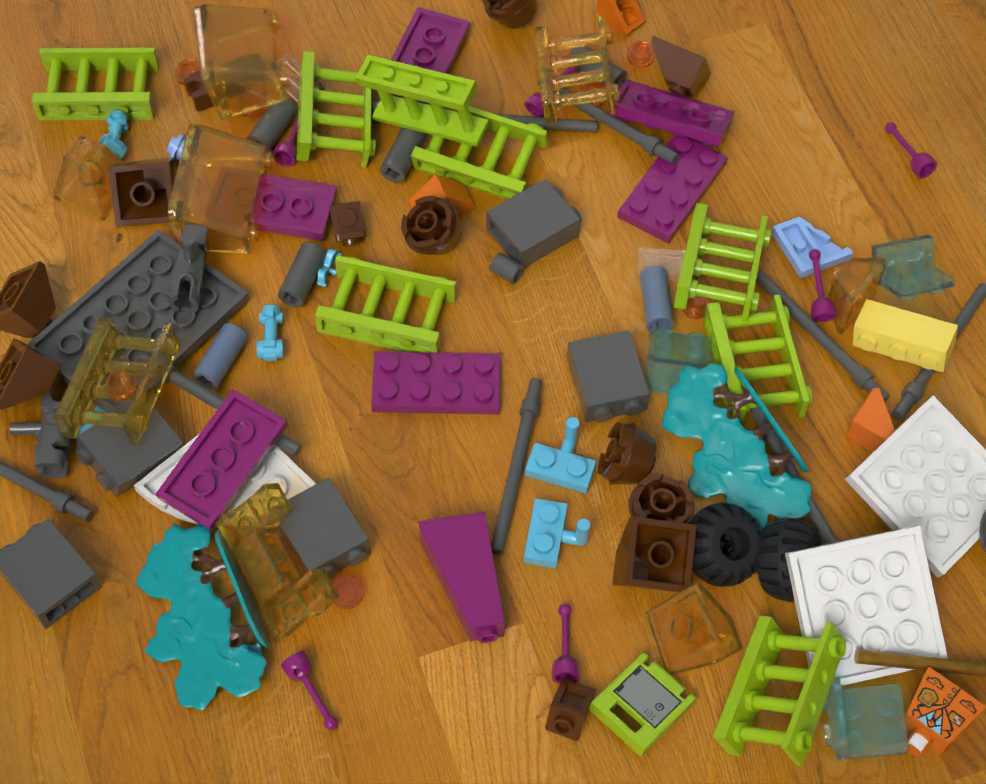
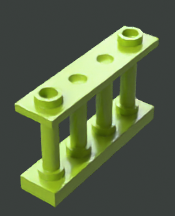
(427, 86)
(95, 105)
(310, 117)
(484, 177)
(694, 266)
(380, 332)
(725, 351)
(752, 679)

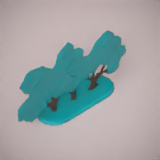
(733, 457)
(199, 621)

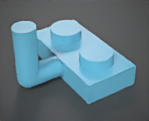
(562, 466)
(547, 533)

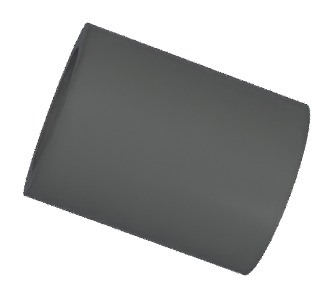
(506, 268)

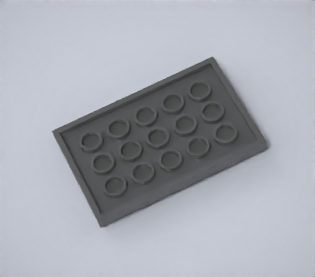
(139, 305)

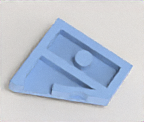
(799, 237)

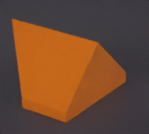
(621, 14)

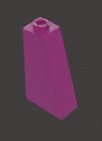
(465, 566)

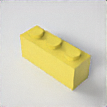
(904, 335)

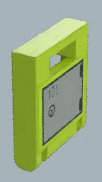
(649, 697)

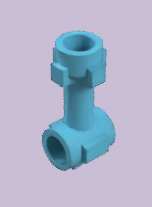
(117, 124)
(270, 347)

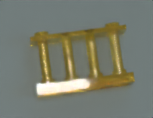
(552, 82)
(98, 362)

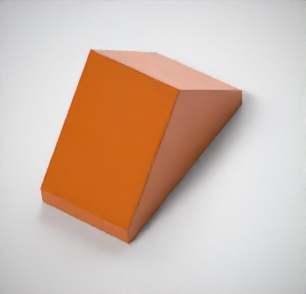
(446, 189)
(872, 422)

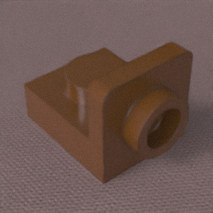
(347, 222)
(569, 709)

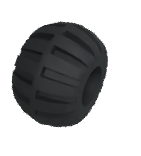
(779, 538)
(741, 540)

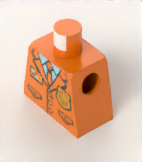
(938, 714)

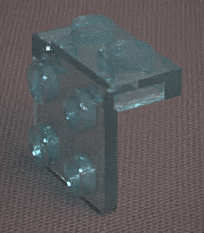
(911, 267)
(670, 354)
(865, 721)

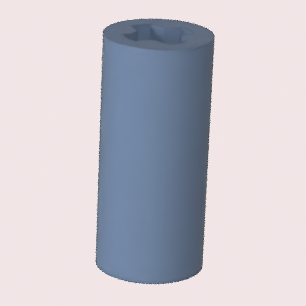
(656, 298)
(220, 356)

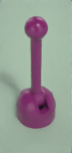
(534, 104)
(286, 152)
(921, 163)
(822, 308)
(565, 665)
(298, 668)

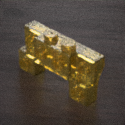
(268, 564)

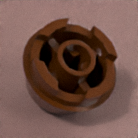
(511, 12)
(431, 226)
(628, 455)
(662, 500)

